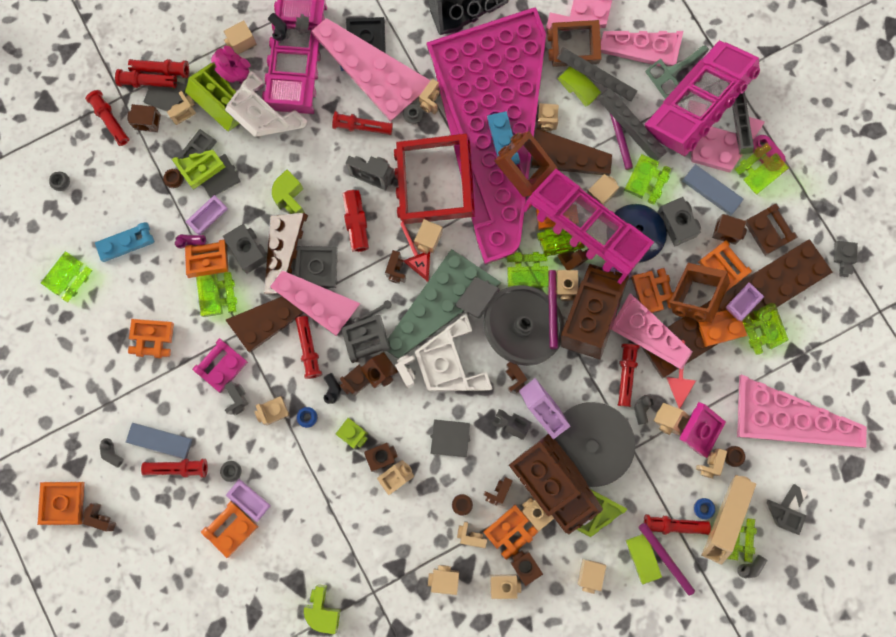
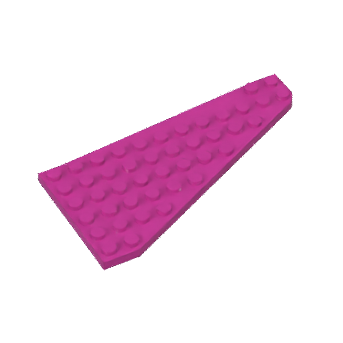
(481, 75)

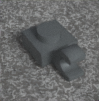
(846, 255)
(514, 424)

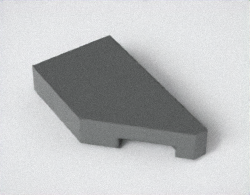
(198, 144)
(786, 517)

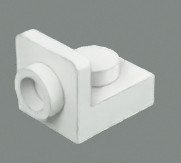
(406, 374)

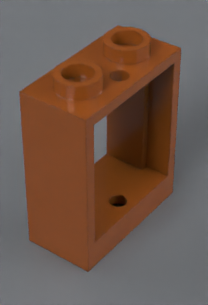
(594, 38)
(512, 172)
(703, 275)

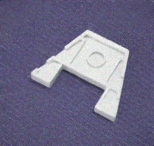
(256, 114)
(442, 365)

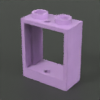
(544, 408)

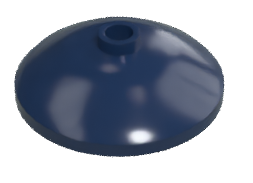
(650, 223)

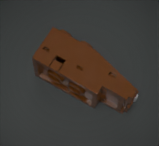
(593, 312)
(556, 484)

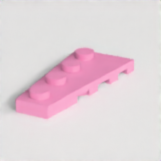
(643, 46)

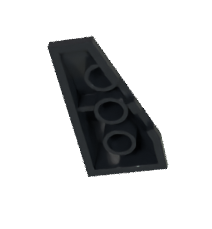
(454, 14)

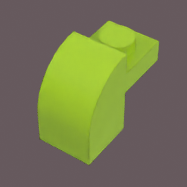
(284, 191)
(320, 617)

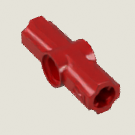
(355, 220)

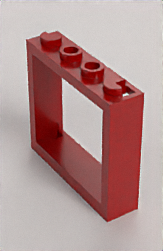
(466, 172)

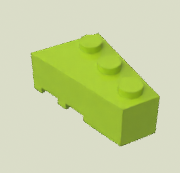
(212, 94)

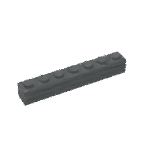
(596, 74)
(631, 124)
(742, 125)

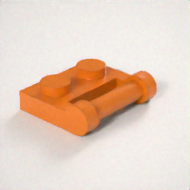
(716, 261)
(206, 263)
(234, 534)

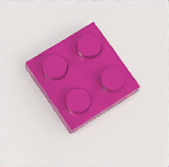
(702, 430)

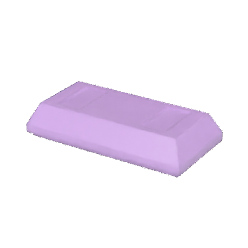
(206, 215)
(744, 302)
(248, 500)

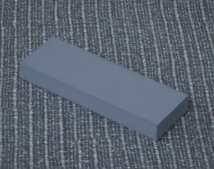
(712, 190)
(159, 440)

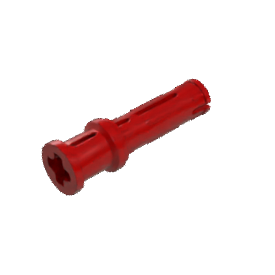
(167, 67)
(137, 79)
(103, 111)
(386, 128)
(309, 356)
(628, 365)
(184, 468)
(667, 525)

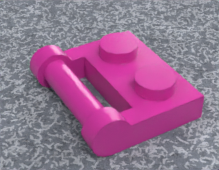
(225, 370)

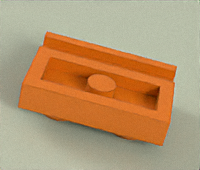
(722, 329)

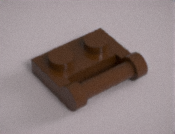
(765, 233)

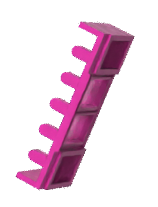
(295, 59)
(703, 97)
(589, 223)

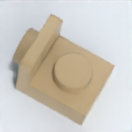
(429, 95)
(182, 111)
(547, 117)
(271, 411)
(716, 460)
(395, 477)
(473, 539)

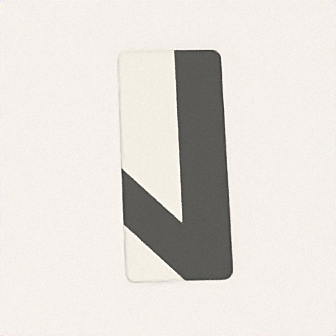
(794, 497)

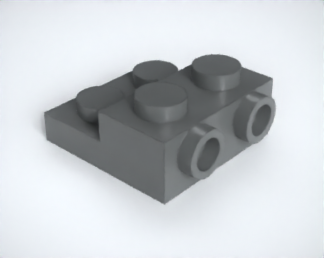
(375, 172)

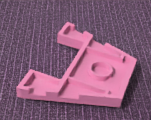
(583, 11)
(720, 147)

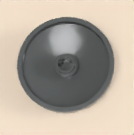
(519, 325)
(598, 442)

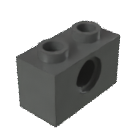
(677, 232)
(237, 240)

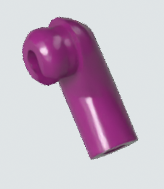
(184, 240)

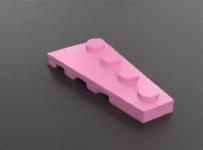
(320, 304)
(647, 331)

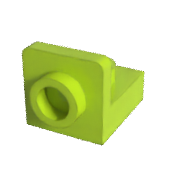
(352, 434)

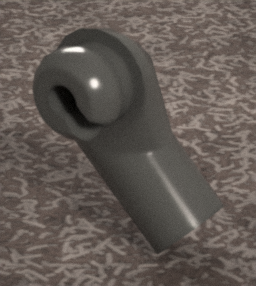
(641, 408)
(108, 454)
(752, 570)

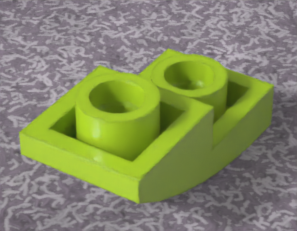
(580, 85)
(643, 559)

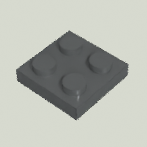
(317, 265)

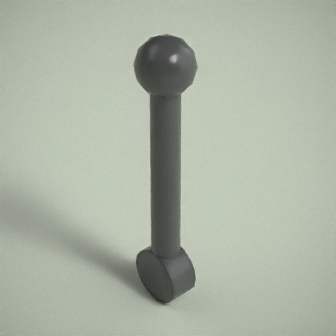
(387, 304)

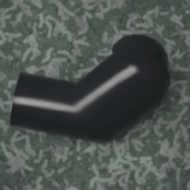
(280, 27)
(333, 391)

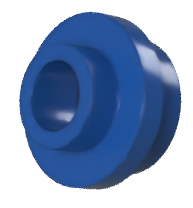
(300, 417)
(710, 508)

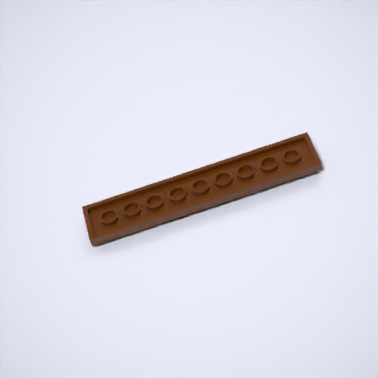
(777, 284)

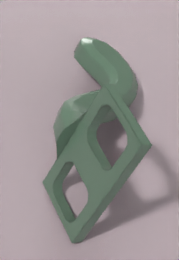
(672, 71)

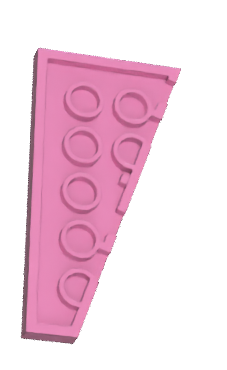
(380, 76)
(783, 417)

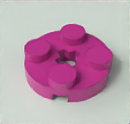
(230, 65)

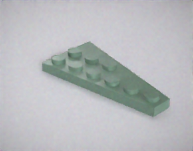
(436, 303)

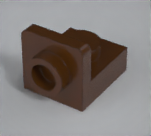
(572, 259)
(395, 263)
(515, 373)
(354, 381)
(502, 489)
(96, 520)

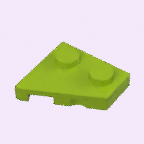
(199, 167)
(610, 511)

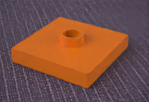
(61, 503)

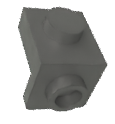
(236, 392)

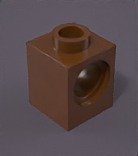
(144, 118)
(729, 229)
(379, 370)
(371, 456)
(532, 574)

